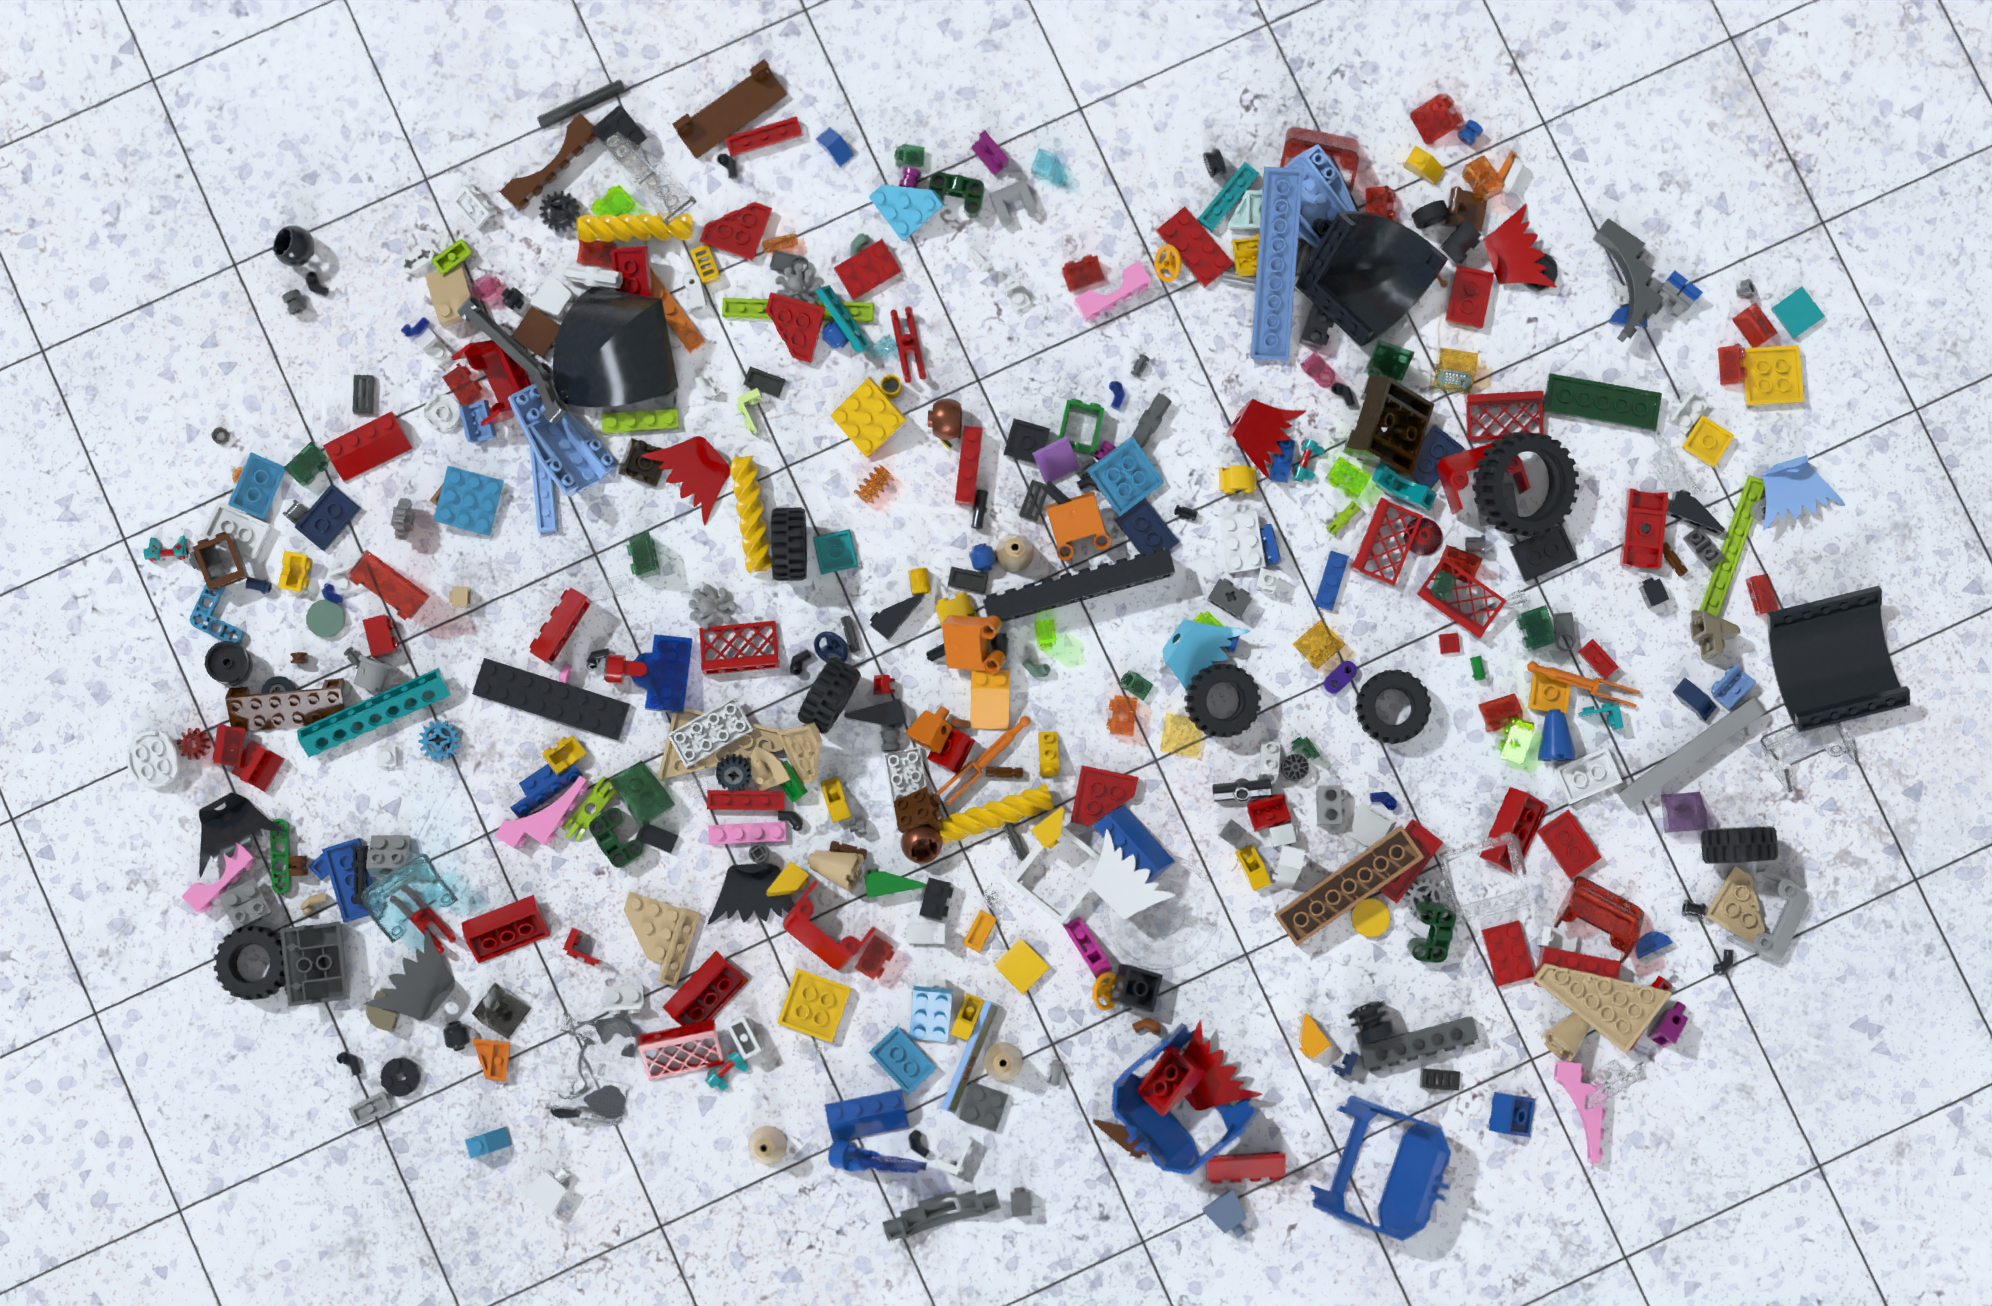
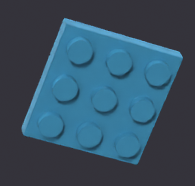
(1125, 476)
(468, 500)

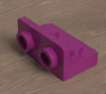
(990, 153)

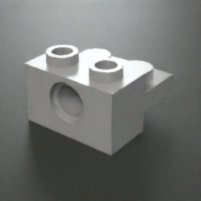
(387, 854)
(249, 912)

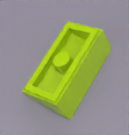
(451, 256)

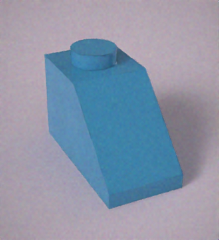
(488, 1142)

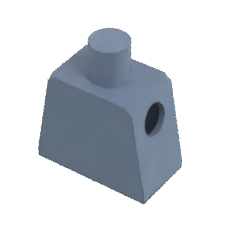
(1227, 1213)

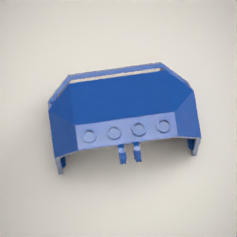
(1164, 1135)
(1411, 1181)

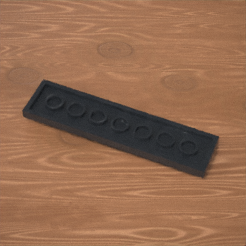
(551, 699)

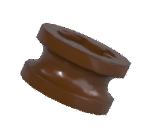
(299, 658)

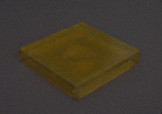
(1180, 736)

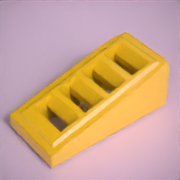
(708, 278)

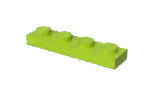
(640, 421)

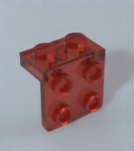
(1437, 118)

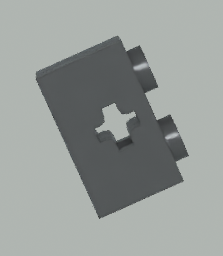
(1219, 598)

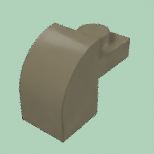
(380, 1017)

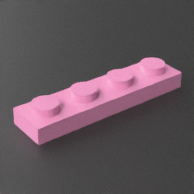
(747, 833)

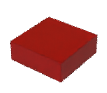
(1449, 643)

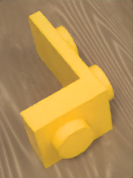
(1048, 754)

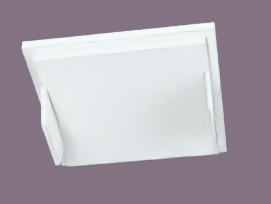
(1368, 826)

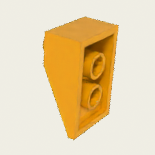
(989, 700)

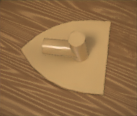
(767, 769)

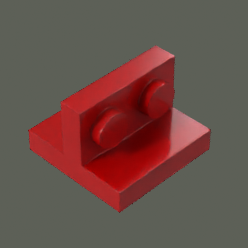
(228, 745)
(953, 752)
(258, 766)

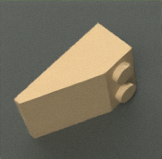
(448, 294)

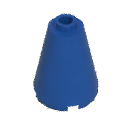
(1556, 738)

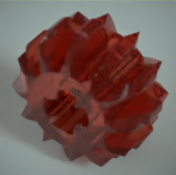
(200, 743)

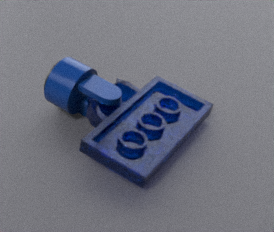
(849, 1157)

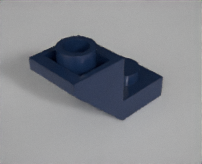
(1695, 698)

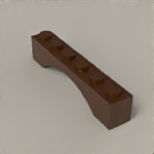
(522, 190)

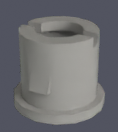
(371, 673)

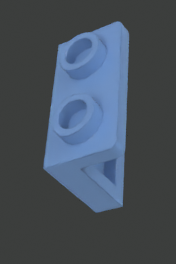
(472, 416)
(1732, 687)

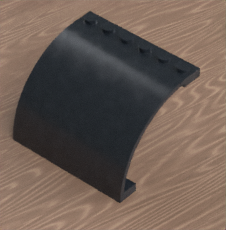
(1834, 660)

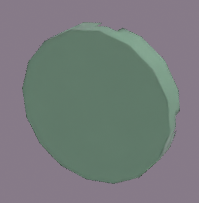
(325, 618)

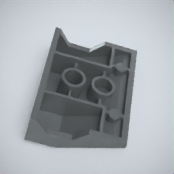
(314, 964)

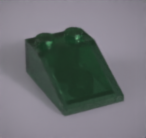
(1388, 361)
(642, 794)

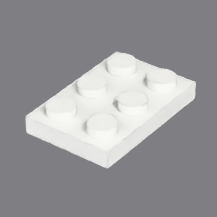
(246, 529)
(1242, 542)
(1587, 775)

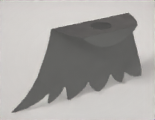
(423, 986)

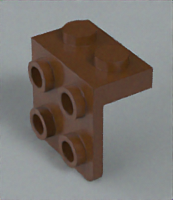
(918, 809)

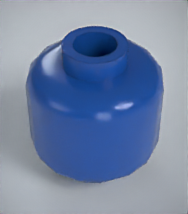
(834, 335)
(982, 557)

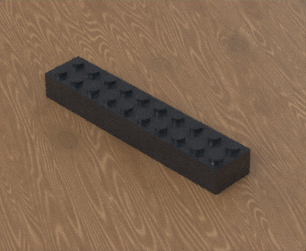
(1080, 587)

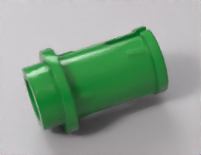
(1478, 669)

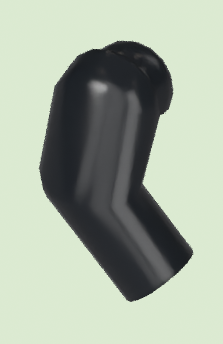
(729, 163)
(1343, 391)
(1086, 482)
(595, 658)
(797, 662)
(793, 818)
(1726, 964)
(350, 1060)
(915, 1143)

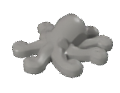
(796, 285)
(710, 606)

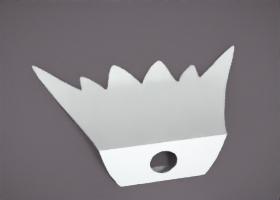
(1120, 885)

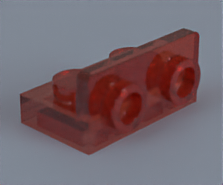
(1381, 201)
(1082, 273)
(462, 385)
(1499, 712)

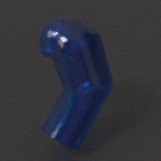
(415, 330)
(1119, 394)
(330, 596)
(1385, 798)

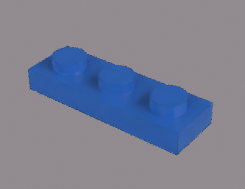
(1331, 580)

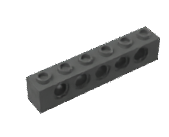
(1464, 1025)

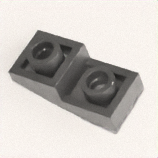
(1703, 548)

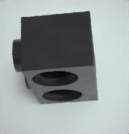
(1314, 325)

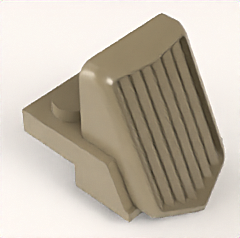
(1711, 632)

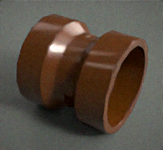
(298, 865)

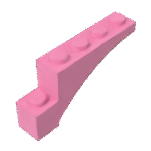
(545, 822)
(1569, 1076)

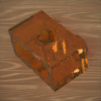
(1482, 179)
(1124, 727)

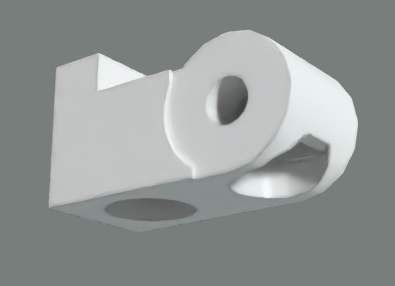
(694, 287)

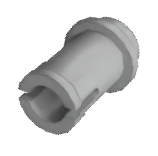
(1055, 1072)

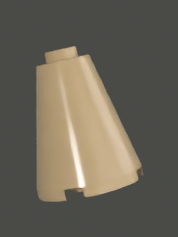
(1014, 560)
(837, 867)
(1566, 1036)
(1003, 1051)
(773, 1139)

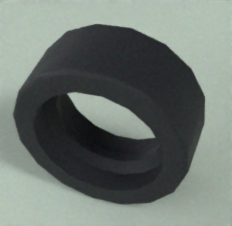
(1430, 214)

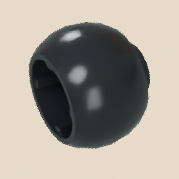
(293, 246)

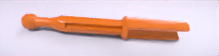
(1581, 682)
(985, 758)

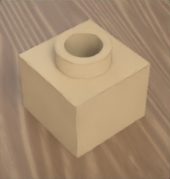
(460, 597)

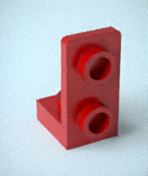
(574, 938)

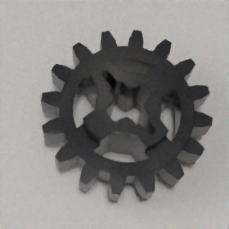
(563, 205)

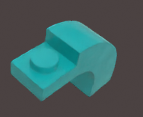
(1403, 489)

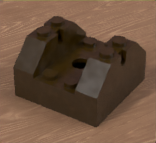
(1404, 416)

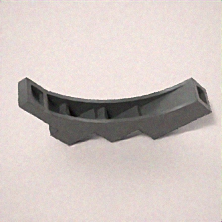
(1626, 252)

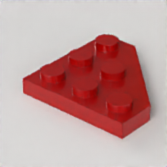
(738, 231)
(796, 323)
(1100, 793)

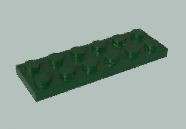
(1602, 402)

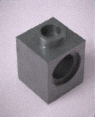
(1232, 832)
(1020, 1202)

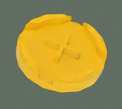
(1370, 917)

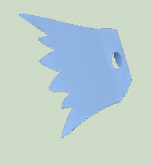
(1794, 485)

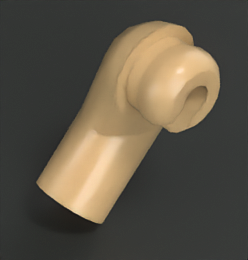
(306, 906)

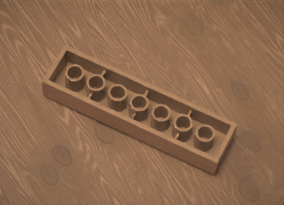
(1348, 885)

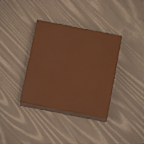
(536, 332)

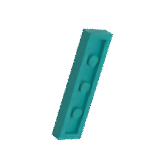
(1228, 196)
(844, 319)

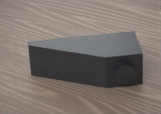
(1690, 510)
(891, 618)
(883, 714)

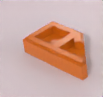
(1507, 164)

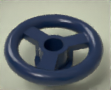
(833, 646)

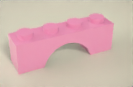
(1092, 304)
(202, 896)

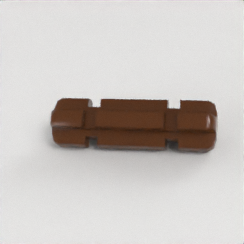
(1673, 560)
(1004, 772)
(836, 847)

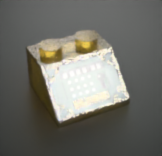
(1455, 370)

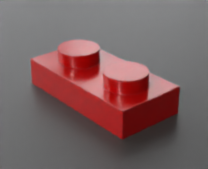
(1598, 659)

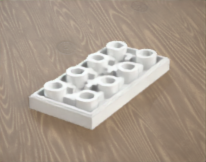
(710, 732)
(904, 773)

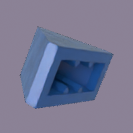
(835, 146)

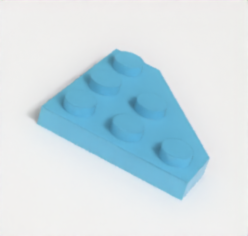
(906, 207)

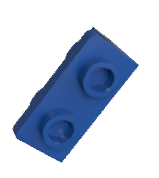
(1270, 545)

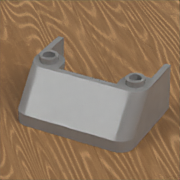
(1775, 945)

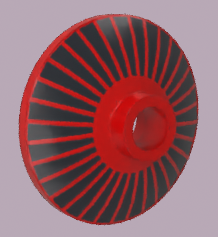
(1431, 543)

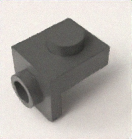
(211, 556)

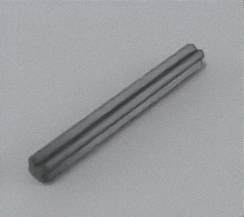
(580, 103)

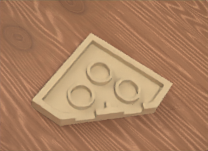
(803, 750)
(1737, 906)
(652, 924)

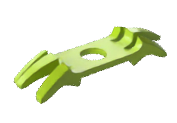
(584, 819)

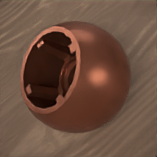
(946, 419)
(918, 847)

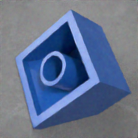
(1511, 1114)

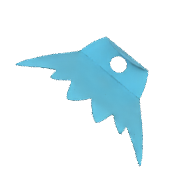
(1196, 648)

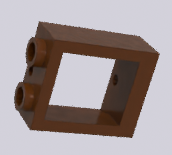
(230, 578)

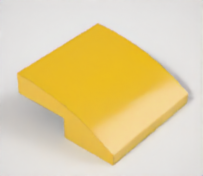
(1245, 256)
(1021, 966)

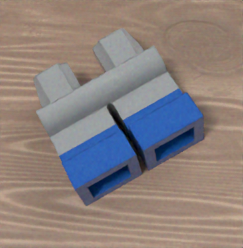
(1685, 298)

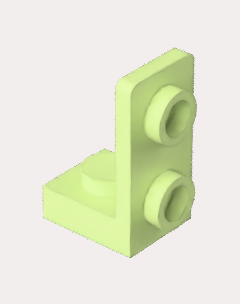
(751, 399)

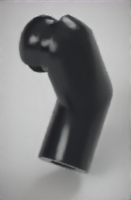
(314, 285)

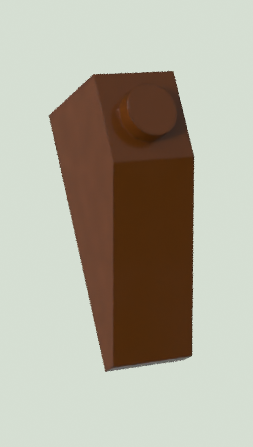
(1119, 1135)

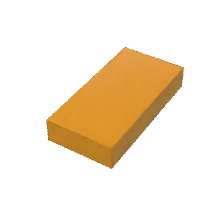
(980, 931)

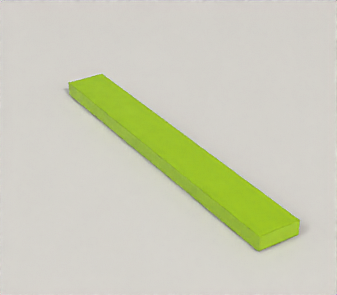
(756, 309)
(1732, 546)

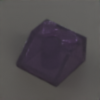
(1683, 812)

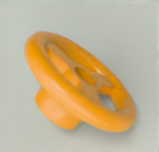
(1172, 263)
(1103, 990)

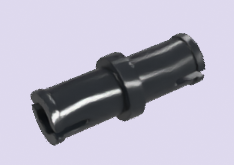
(979, 509)

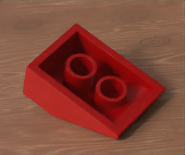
(1170, 1079)

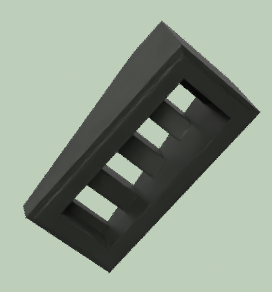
(1424, 1079)

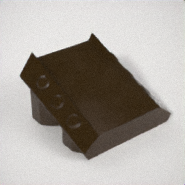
(638, 467)

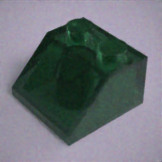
(644, 556)
(1536, 629)

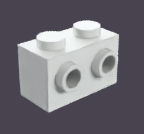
(744, 1037)

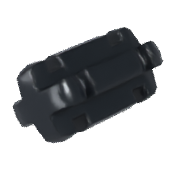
(1185, 512)

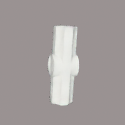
(593, 276)

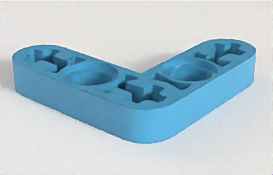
(207, 613)

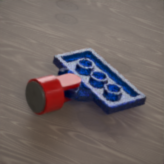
(659, 673)

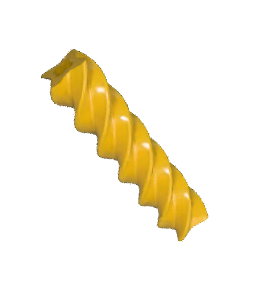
(628, 227)
(749, 510)
(996, 814)

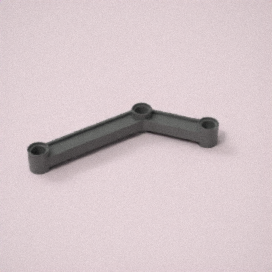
(540, 373)

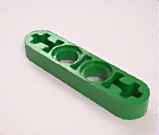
(278, 856)

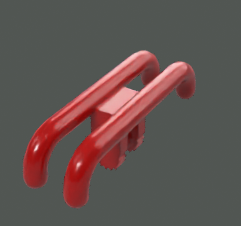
(908, 344)
(424, 918)

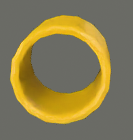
(894, 378)
(919, 581)

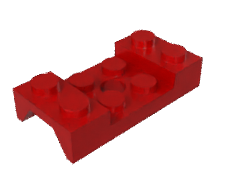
(1638, 548)

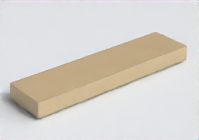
(678, 947)

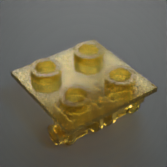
(1318, 644)

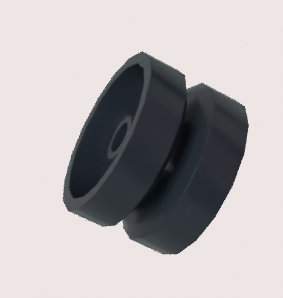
(240, 663)

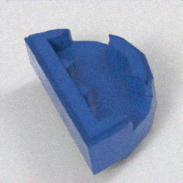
(1620, 317)
(1651, 942)

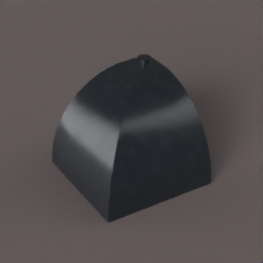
(1369, 273)
(613, 350)

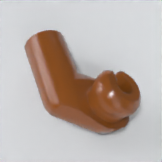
(1149, 1024)

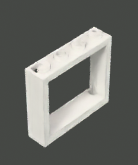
(1077, 902)

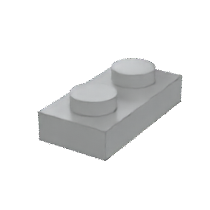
(370, 1108)

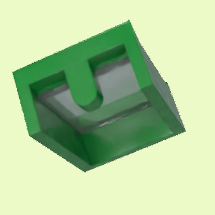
(1081, 425)

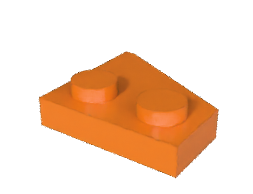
(493, 1057)

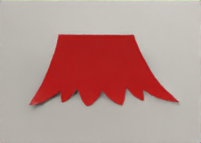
(1511, 252)
(1258, 428)
(698, 468)
(1215, 1086)

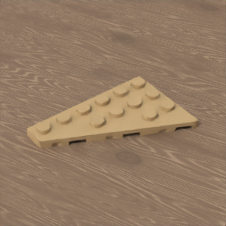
(760, 736)
(1608, 1005)

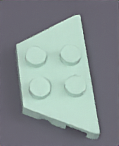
(1247, 212)

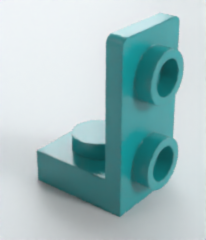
(1614, 718)

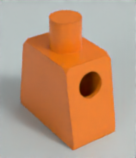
(931, 729)

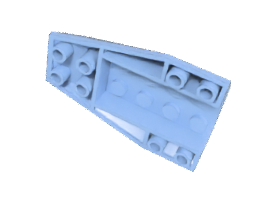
(1322, 192)
(564, 449)

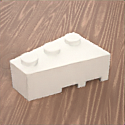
(1287, 866)

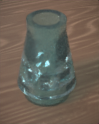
(883, 346)

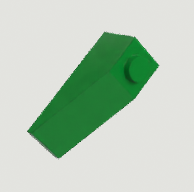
(885, 883)

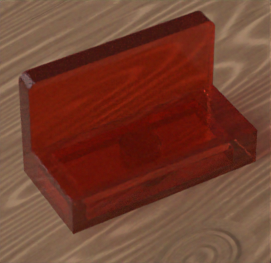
(1754, 325)
(1761, 594)

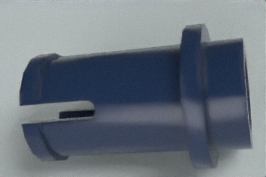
(259, 585)

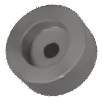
(1747, 289)
(858, 826)

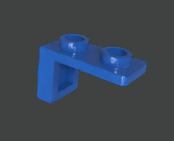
(1282, 462)

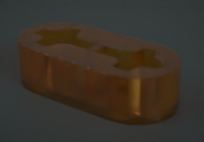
(780, 243)

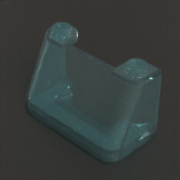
(404, 892)

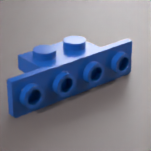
(543, 786)

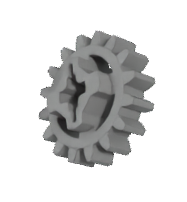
(403, 519)
(1418, 895)

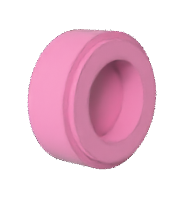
(565, 673)

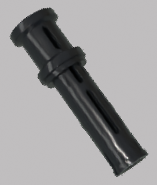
(359, 864)

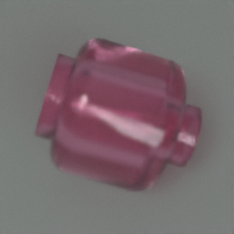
(486, 287)

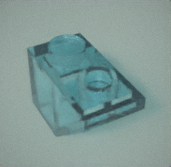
(1049, 167)

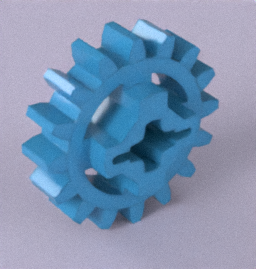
(439, 748)

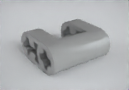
(1008, 195)

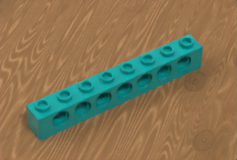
(373, 712)

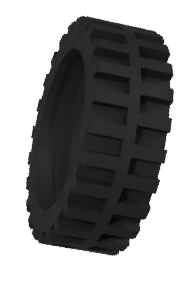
(1560, 491)

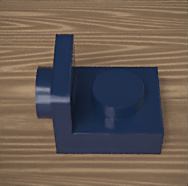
(1349, 1061)

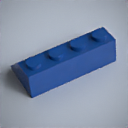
(1136, 841)
(867, 1115)

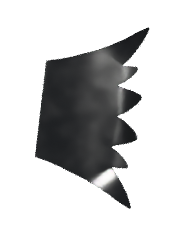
(230, 825)
(746, 891)

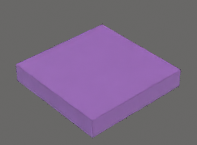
(1056, 460)

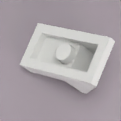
(433, 347)

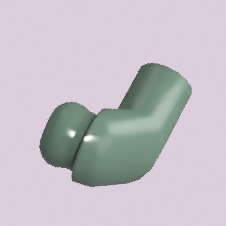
(857, 242)
(1036, 670)

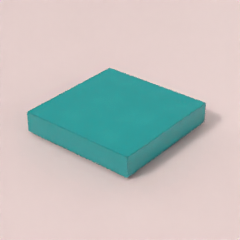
(1797, 312)
(835, 551)

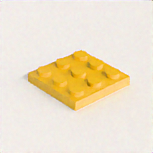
(1773, 376)
(868, 417)
(814, 1005)

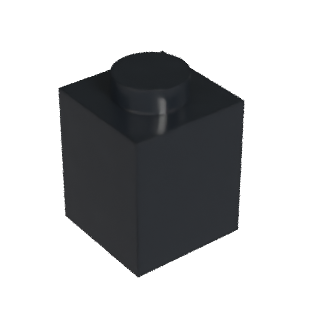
(1653, 592)

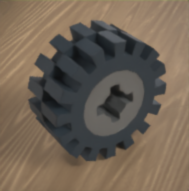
(728, 767)

